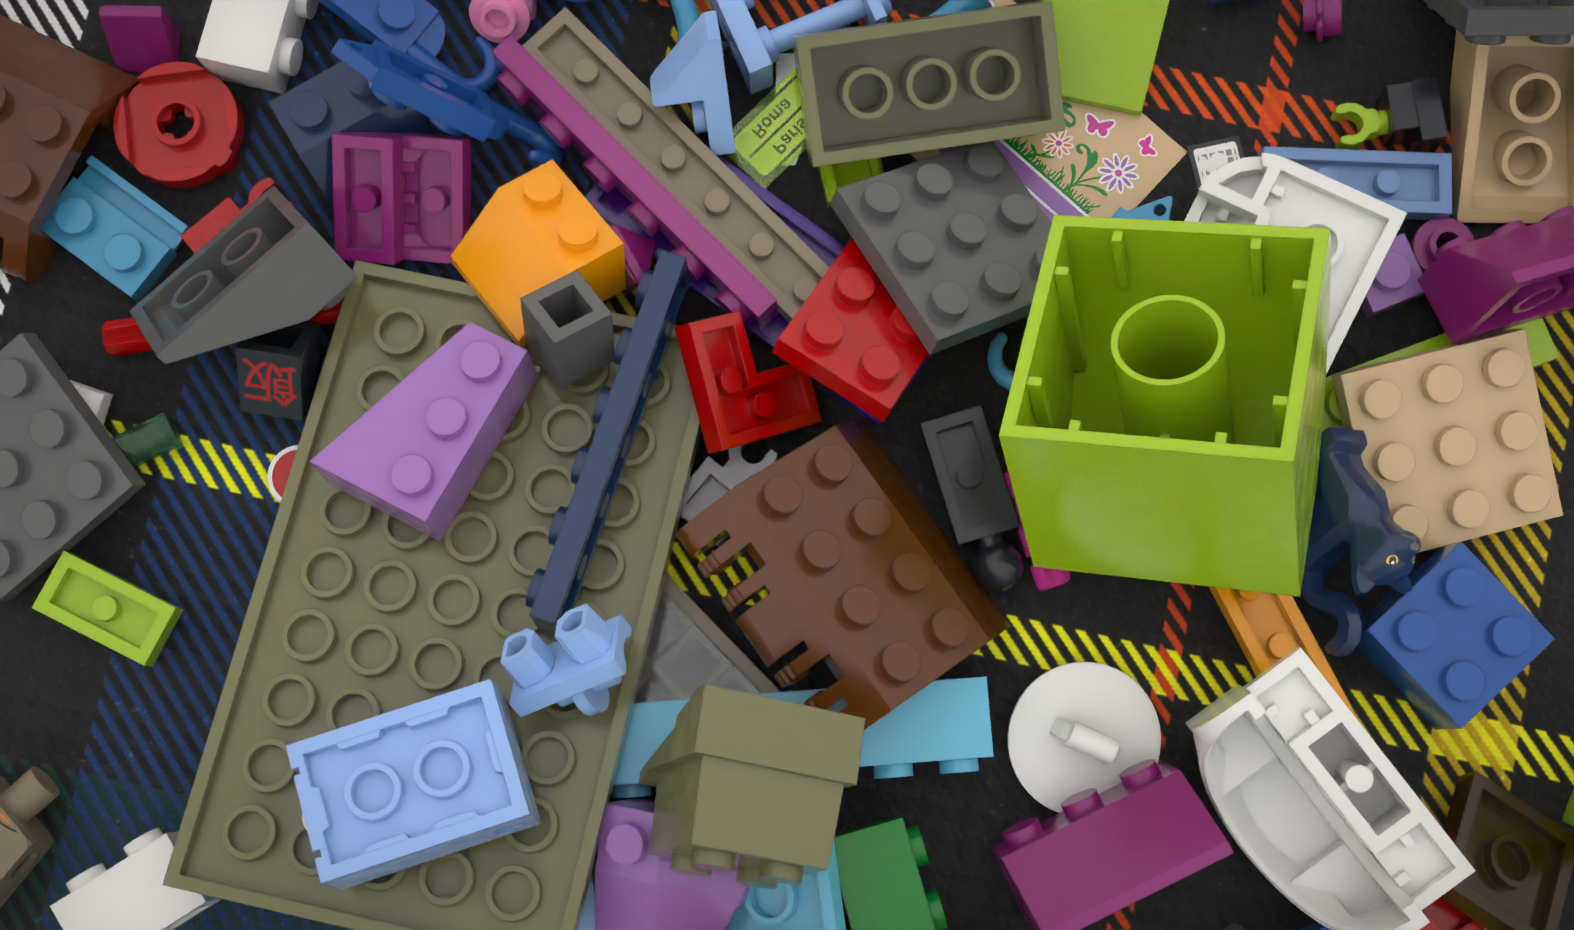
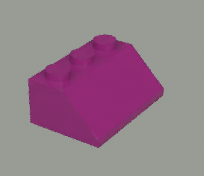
(1503, 278)
(1109, 848)

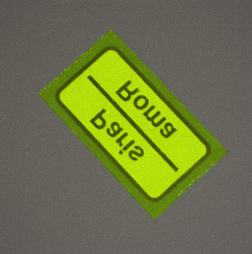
(771, 133)

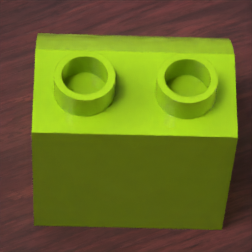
(1172, 401)

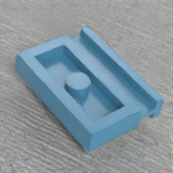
(115, 229)

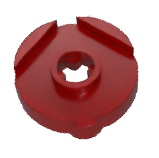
(206, 149)

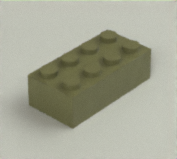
(929, 82)

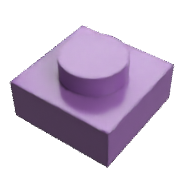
(1395, 279)

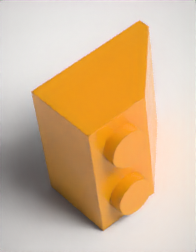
(532, 236)

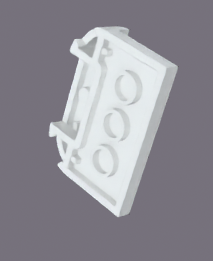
(1289, 194)

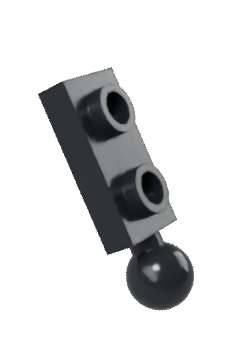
(974, 494)

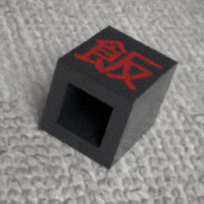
(280, 371)

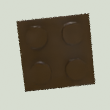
(1516, 854)

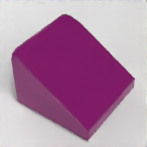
(140, 36)

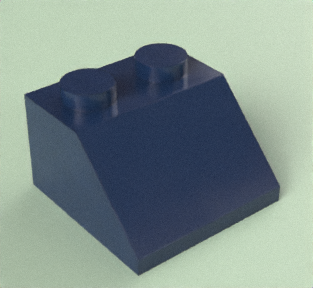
(336, 103)

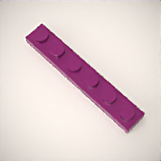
(614, 166)

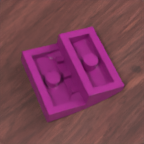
(400, 195)

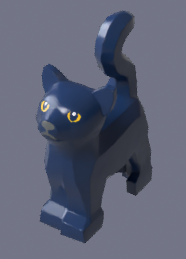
(1352, 518)

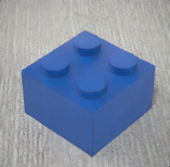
(1451, 637)

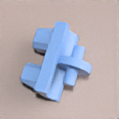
(573, 668)

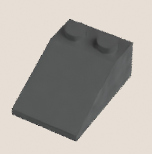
(243, 283)

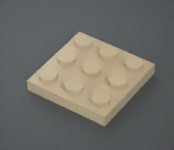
(1455, 438)

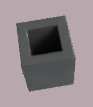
(568, 329)

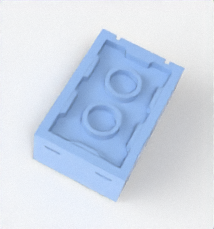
(412, 785)

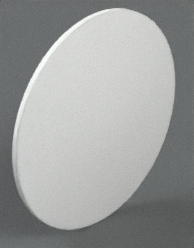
(1080, 731)

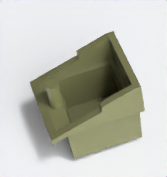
(751, 786)

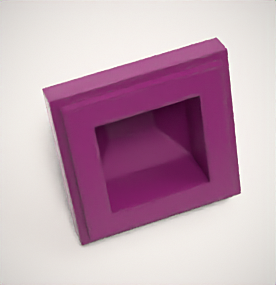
(637, 254)

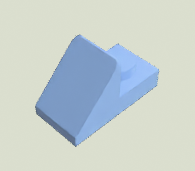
(697, 75)

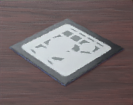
(1213, 155)

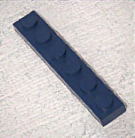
(601, 466)

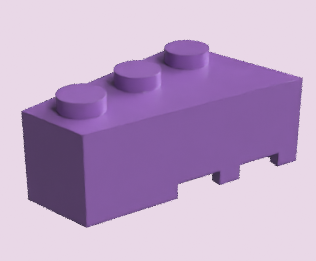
(433, 431)

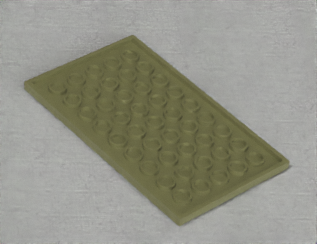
(379, 616)

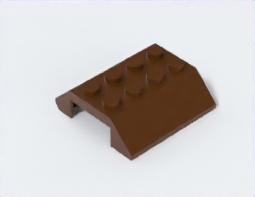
(47, 115)
(847, 572)

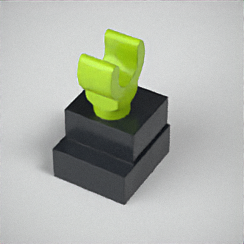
(1401, 115)

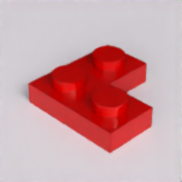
(730, 395)

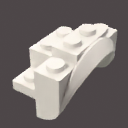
(1319, 801)

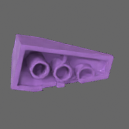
(640, 889)

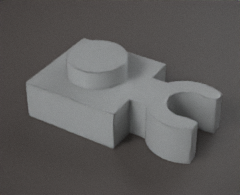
(714, 481)

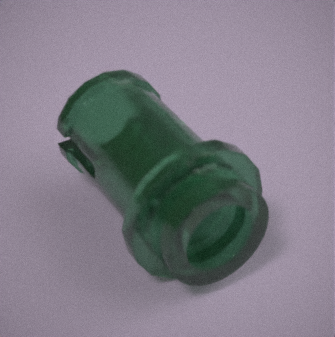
(149, 439)

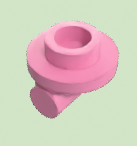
(502, 18)

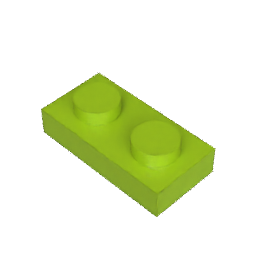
(107, 608)

